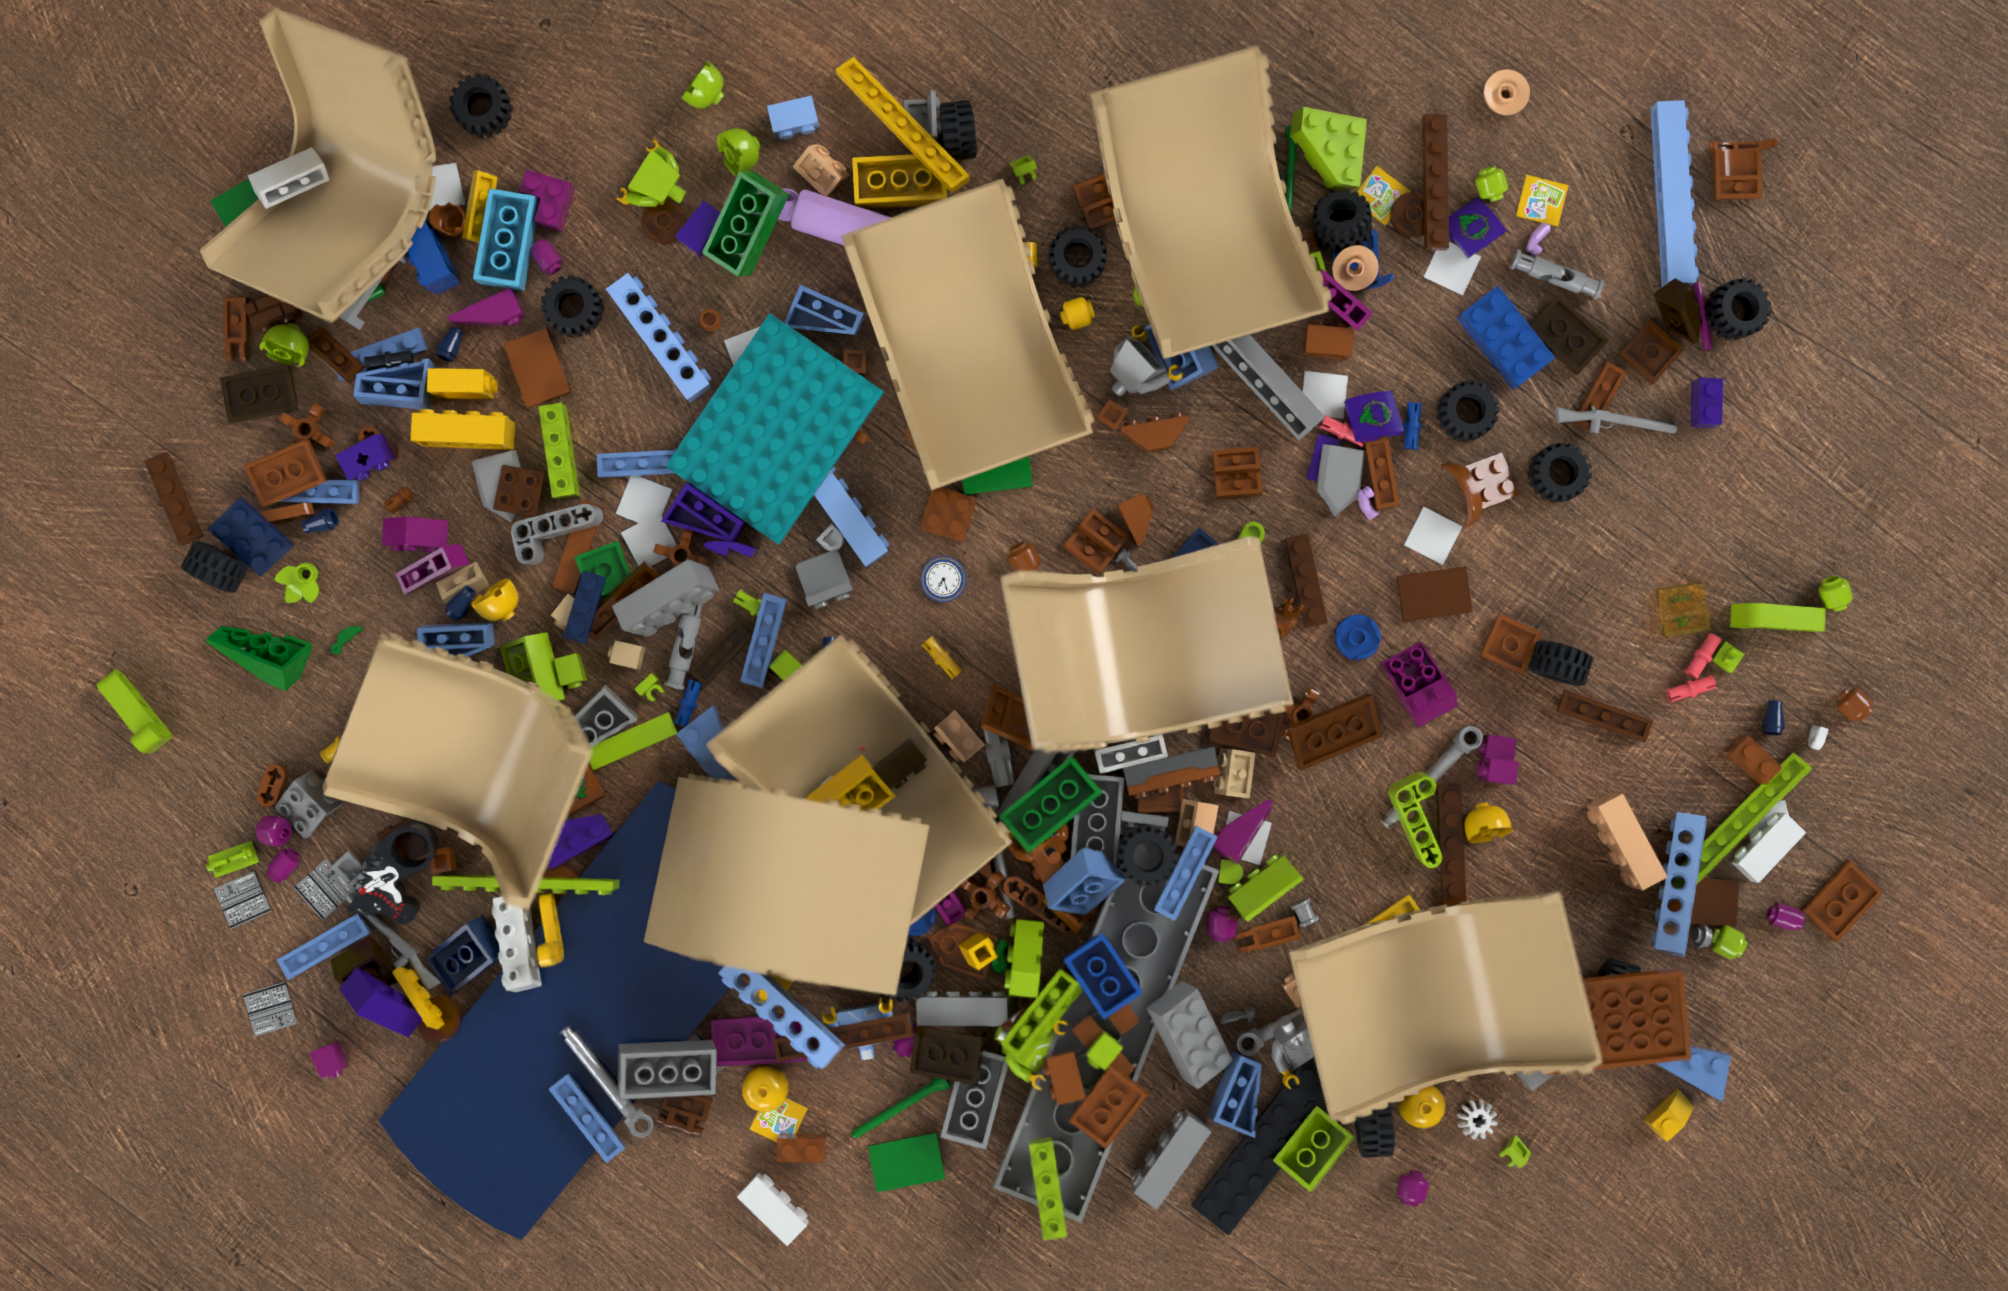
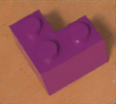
(554, 198)
(412, 532)
(1497, 760)

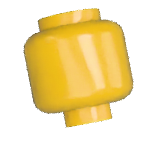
(1077, 313)

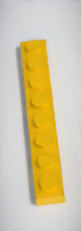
(903, 125)

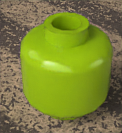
(1491, 183)
(1835, 593)
(1728, 942)

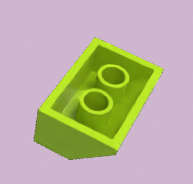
(533, 661)
(1264, 886)
(1314, 1149)

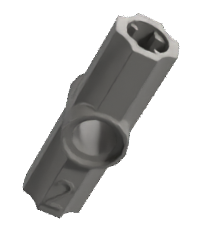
(999, 758)

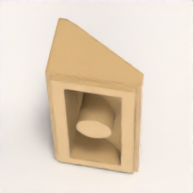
(469, 575)

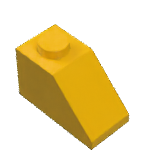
(1670, 1115)

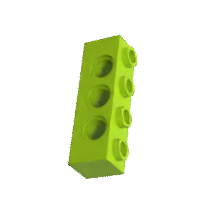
(559, 451)
(1041, 1016)
(1047, 1188)

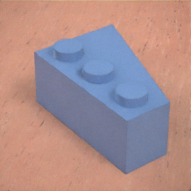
(824, 314)
(396, 386)
(458, 638)
(697, 735)
(1704, 1070)
(1237, 1095)

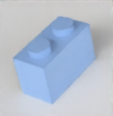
(793, 117)

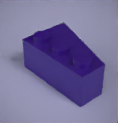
(702, 514)
(577, 838)
(380, 1003)

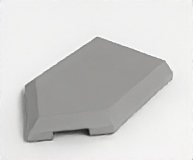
(487, 475)
(1340, 476)

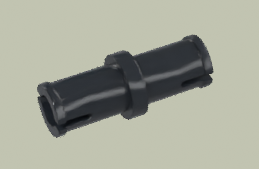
(388, 360)

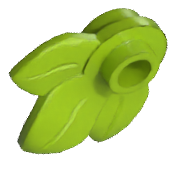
(297, 585)

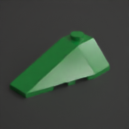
(268, 657)

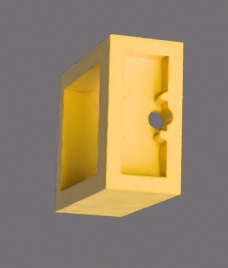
(461, 383)

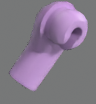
(1536, 236)
(1364, 503)

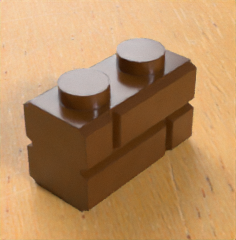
(270, 311)

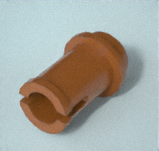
(399, 499)

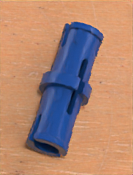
(1412, 426)
(688, 703)

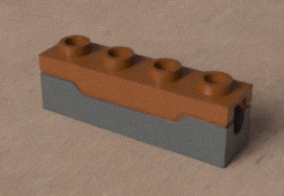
(1170, 771)

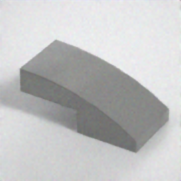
(348, 868)

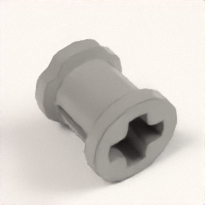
(1304, 912)

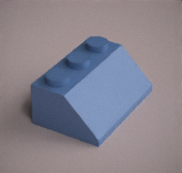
(1192, 364)
(1082, 882)

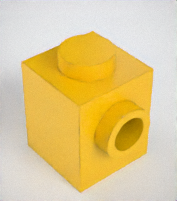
(978, 951)

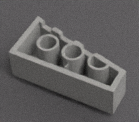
(603, 716)
(965, 1009)

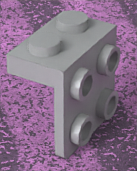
(925, 113)
(824, 579)
(306, 804)

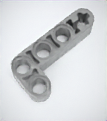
(557, 527)

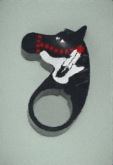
(379, 881)

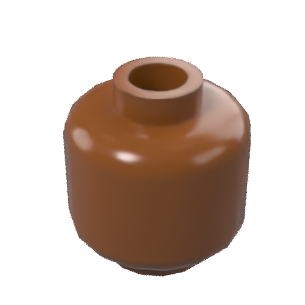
(1024, 557)
(1854, 704)

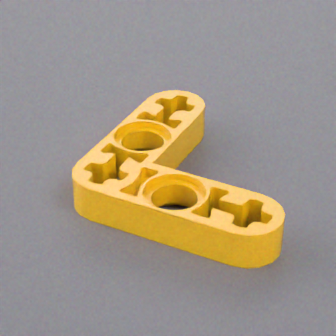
(551, 951)

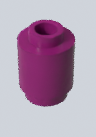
(546, 257)
(283, 865)
(1785, 917)
(905, 1045)

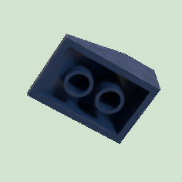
(465, 955)

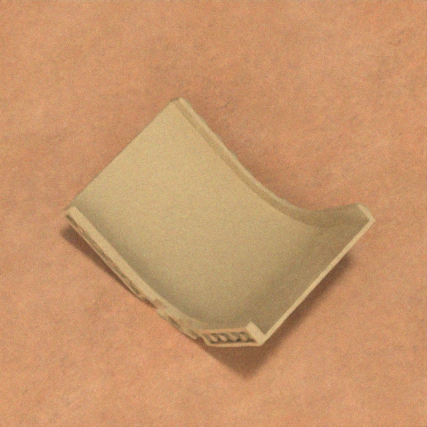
(375, 143)
(1205, 203)
(966, 334)
(1147, 648)
(814, 731)
(463, 753)
(787, 885)
(1444, 1000)

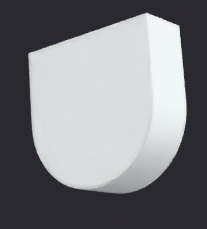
(831, 539)
(1817, 737)

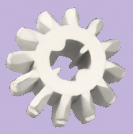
(1479, 1127)

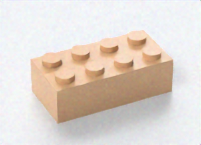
(1626, 841)

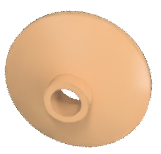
(1514, 85)
(1362, 275)

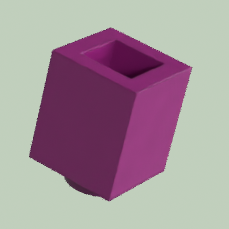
(329, 1060)

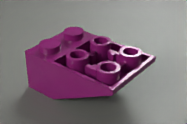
(1420, 684)

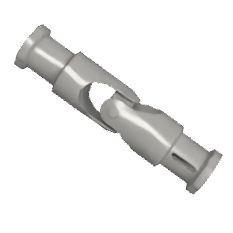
(1548, 271)
(687, 631)

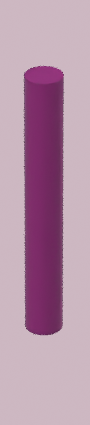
(1705, 329)

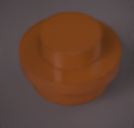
(710, 320)

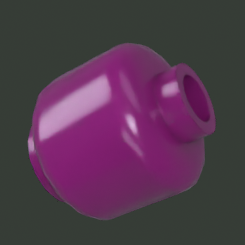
(273, 831)
(1221, 924)
(1412, 1188)

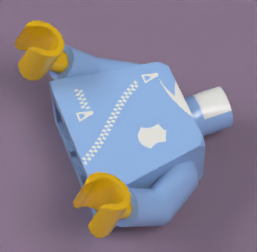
(859, 1014)

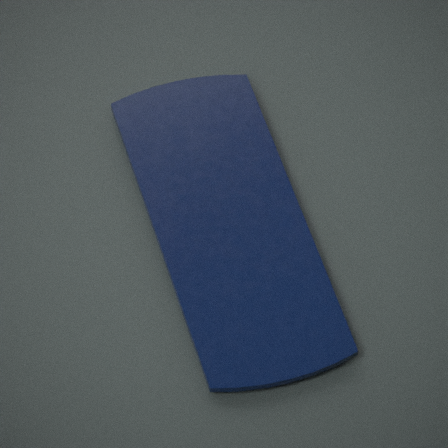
(482, 1103)

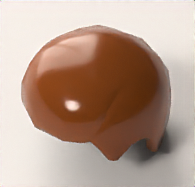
(447, 220)

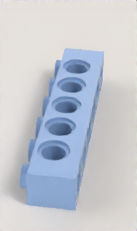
(621, 293)
(1677, 943)
(811, 1027)

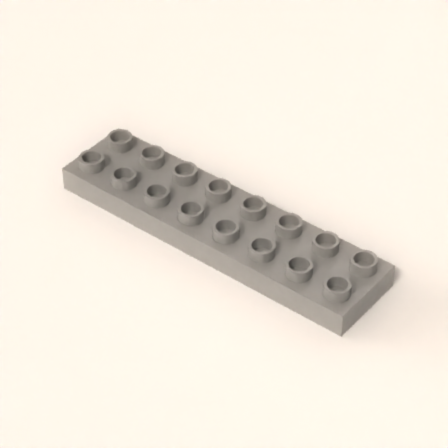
(1153, 953)

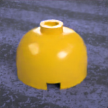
(497, 601)
(1486, 823)
(765, 1088)
(1424, 1108)

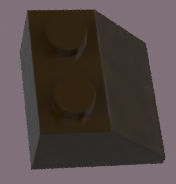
(1679, 310)
(900, 764)
(368, 957)

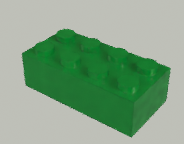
(745, 223)
(1050, 805)

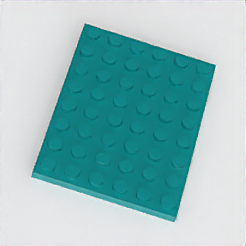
(774, 429)

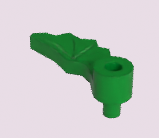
(345, 636)

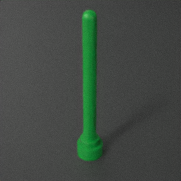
(1290, 167)
(936, 1084)

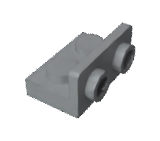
(1131, 820)

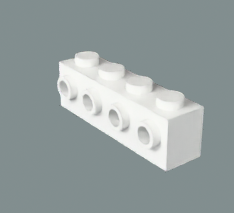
(516, 946)

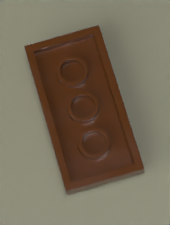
(1334, 731)

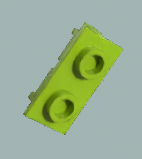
(232, 859)

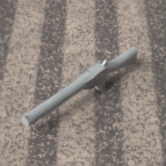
(1596, 416)
(407, 951)

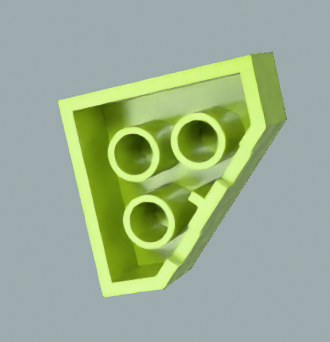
(1331, 145)
(1025, 957)

